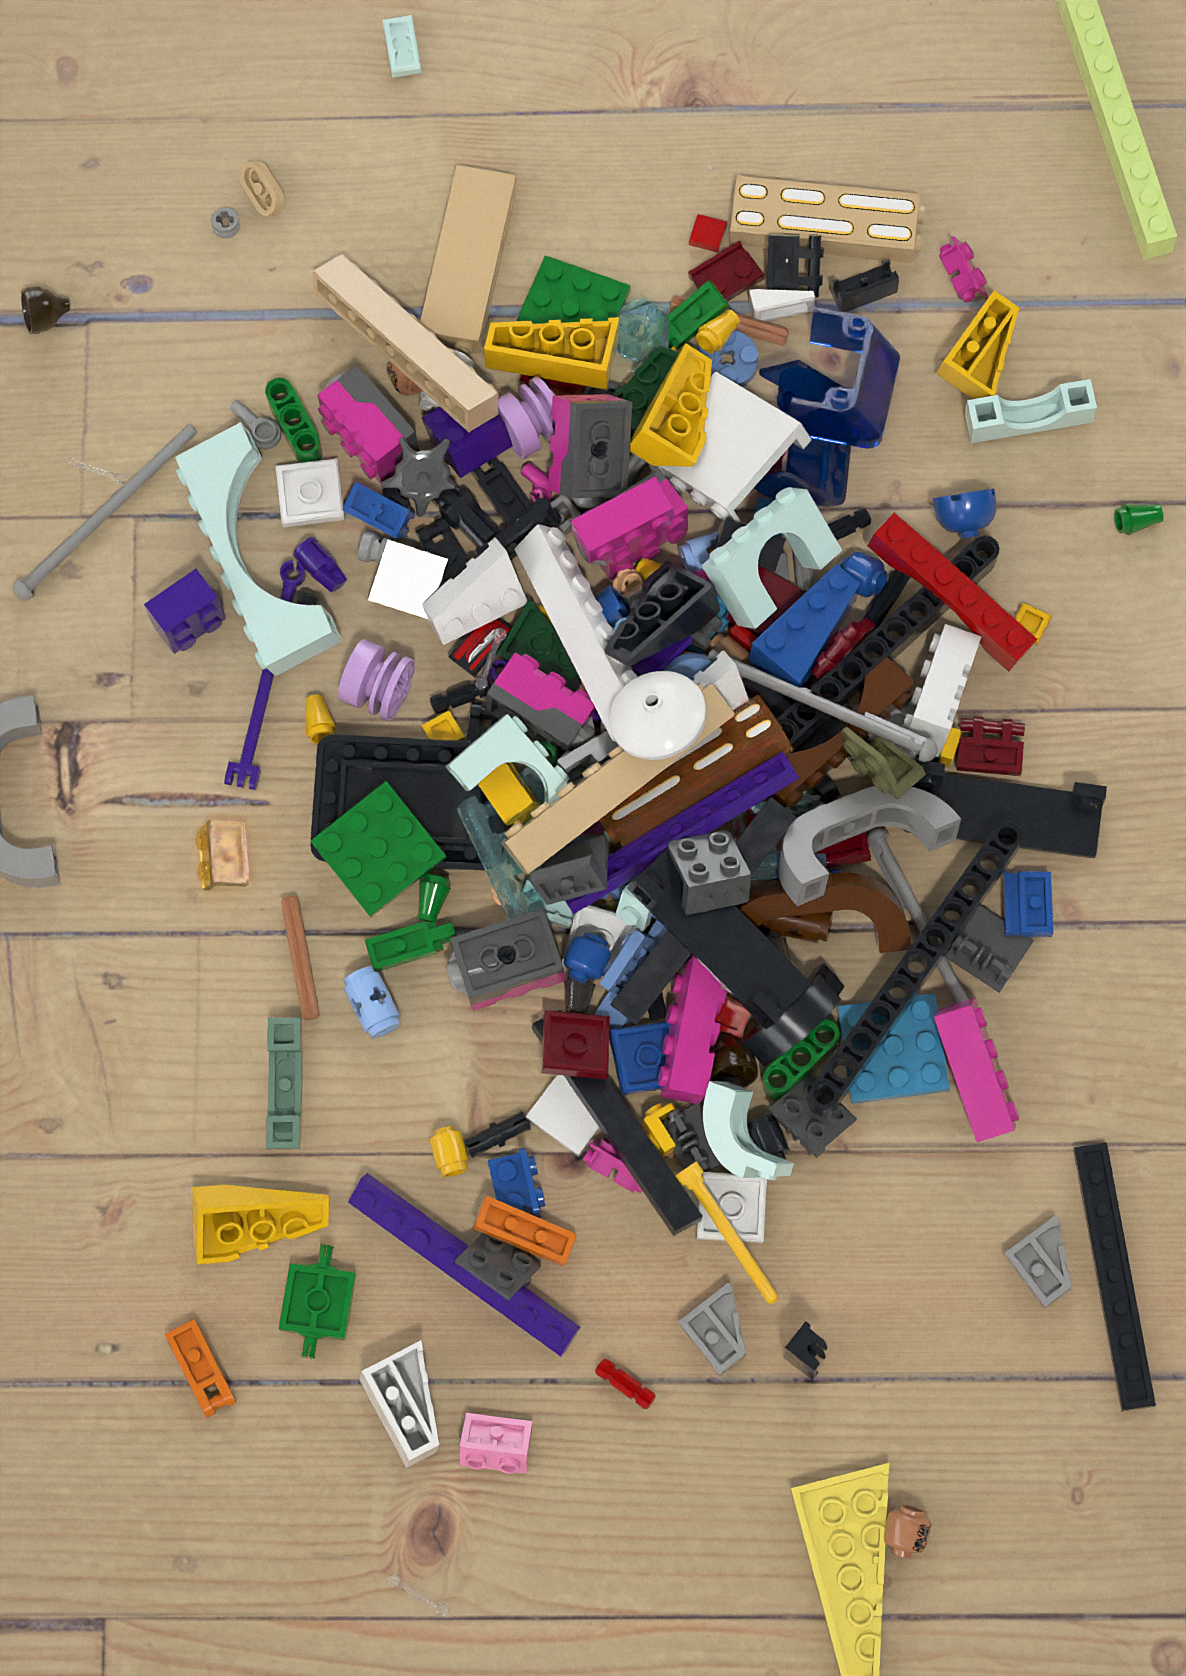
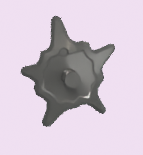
(421, 475)

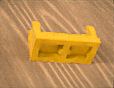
(509, 794)

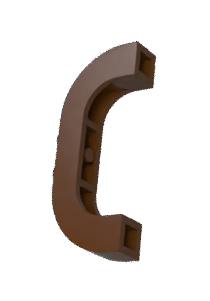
(842, 892)

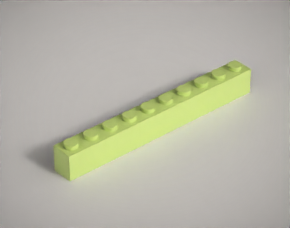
(1119, 127)

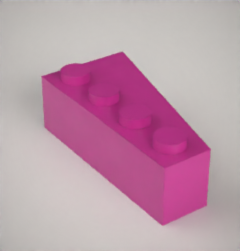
(691, 1033)
(976, 1070)

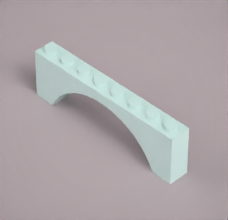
(216, 479)

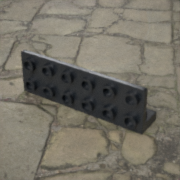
(1048, 817)
(724, 944)

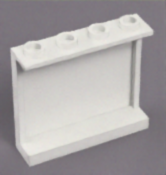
(740, 448)

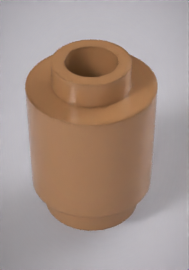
(731, 647)

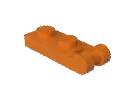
(199, 1367)

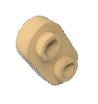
(262, 188)

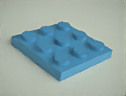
(907, 1061)

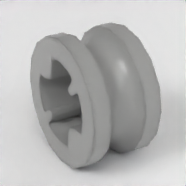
(225, 232)

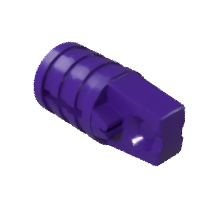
(319, 564)

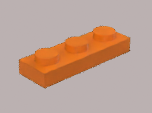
(524, 1231)

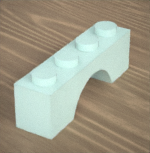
(1000, 418)

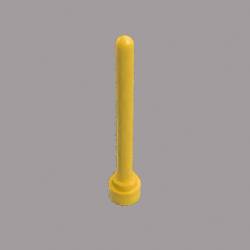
(692, 1179)

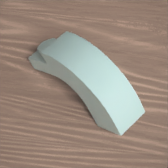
(728, 1136)

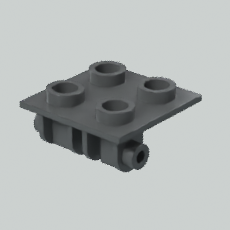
(986, 951)
(811, 1129)
(689, 1136)
(498, 1265)

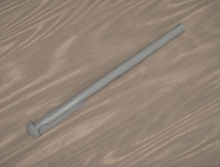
(23, 588)
(923, 746)
(902, 890)

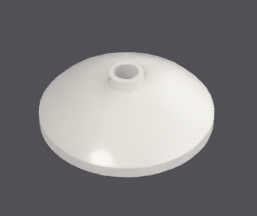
(659, 729)

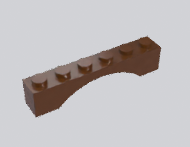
(880, 694)

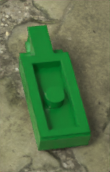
(693, 313)
(408, 944)

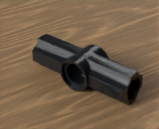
(464, 513)

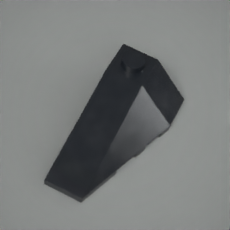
(667, 611)

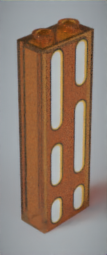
(714, 762)

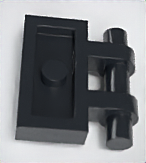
(784, 262)

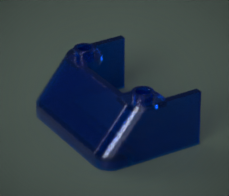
(848, 414)
(822, 464)

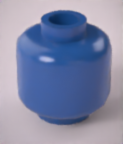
(867, 571)
(587, 957)

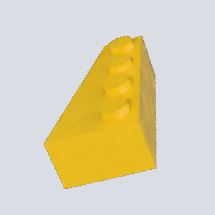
(555, 350)

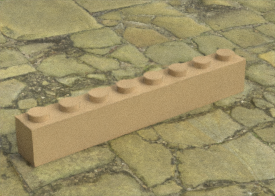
(406, 343)
(596, 795)

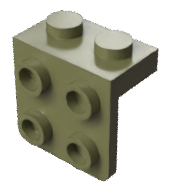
(883, 762)

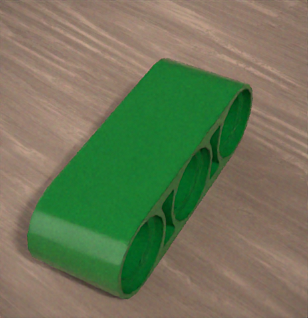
(292, 408)
(793, 1073)

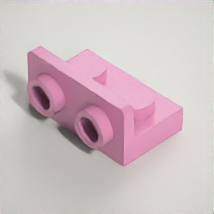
(495, 1443)

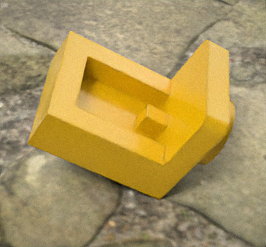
(655, 1129)

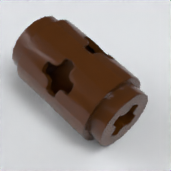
(810, 926)

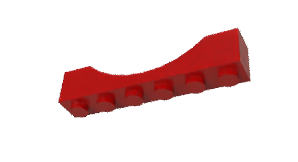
(914, 556)

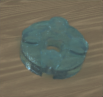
(655, 332)

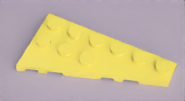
(846, 1549)

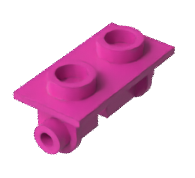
(959, 258)
(605, 1159)

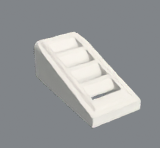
(777, 304)

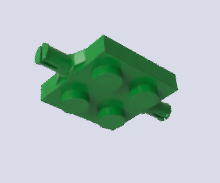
(317, 1301)

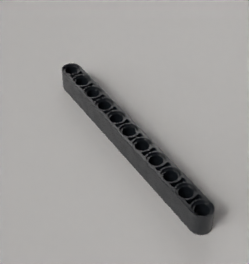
(883, 644)
(912, 982)

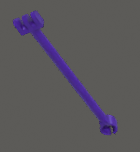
(244, 767)

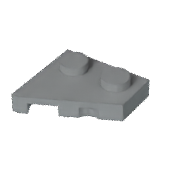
(1042, 1263)
(716, 1330)

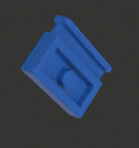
(1028, 904)

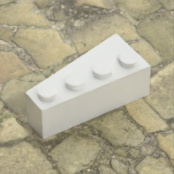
(943, 684)

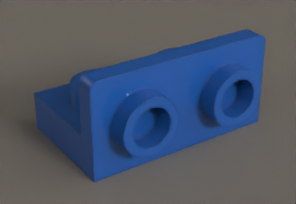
(514, 1182)

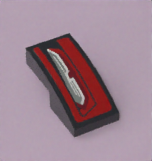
(476, 645)

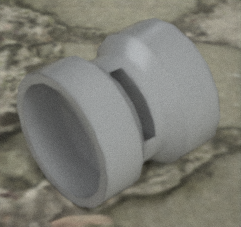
(372, 546)

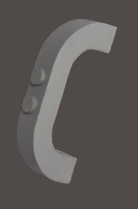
(851, 815)
(21, 866)

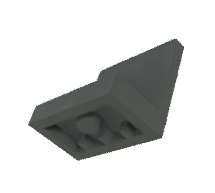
(573, 871)

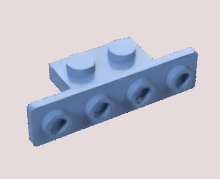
(618, 972)

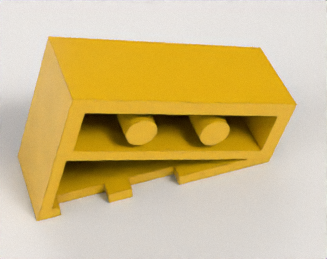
(981, 350)

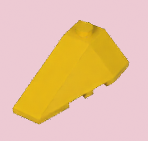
(675, 420)
(243, 1218)

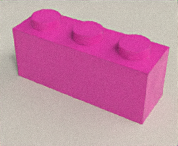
(623, 520)

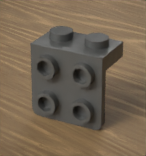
(711, 871)

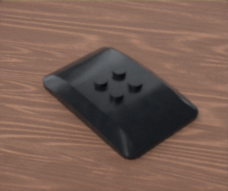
(416, 770)

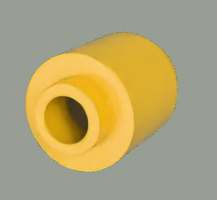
(449, 1152)

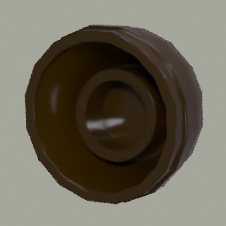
(42, 309)
(734, 1063)

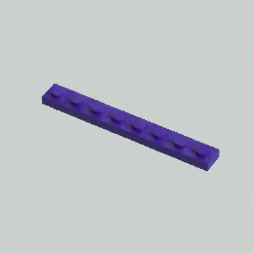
(694, 821)
(444, 1248)

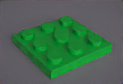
(572, 294)
(378, 849)

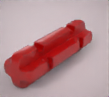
(625, 1383)

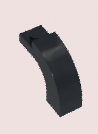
(798, 1019)

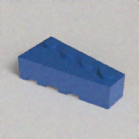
(806, 629)

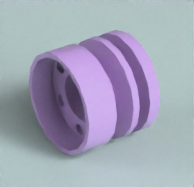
(528, 417)
(371, 678)

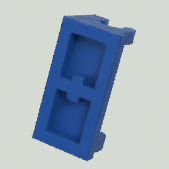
(378, 511)

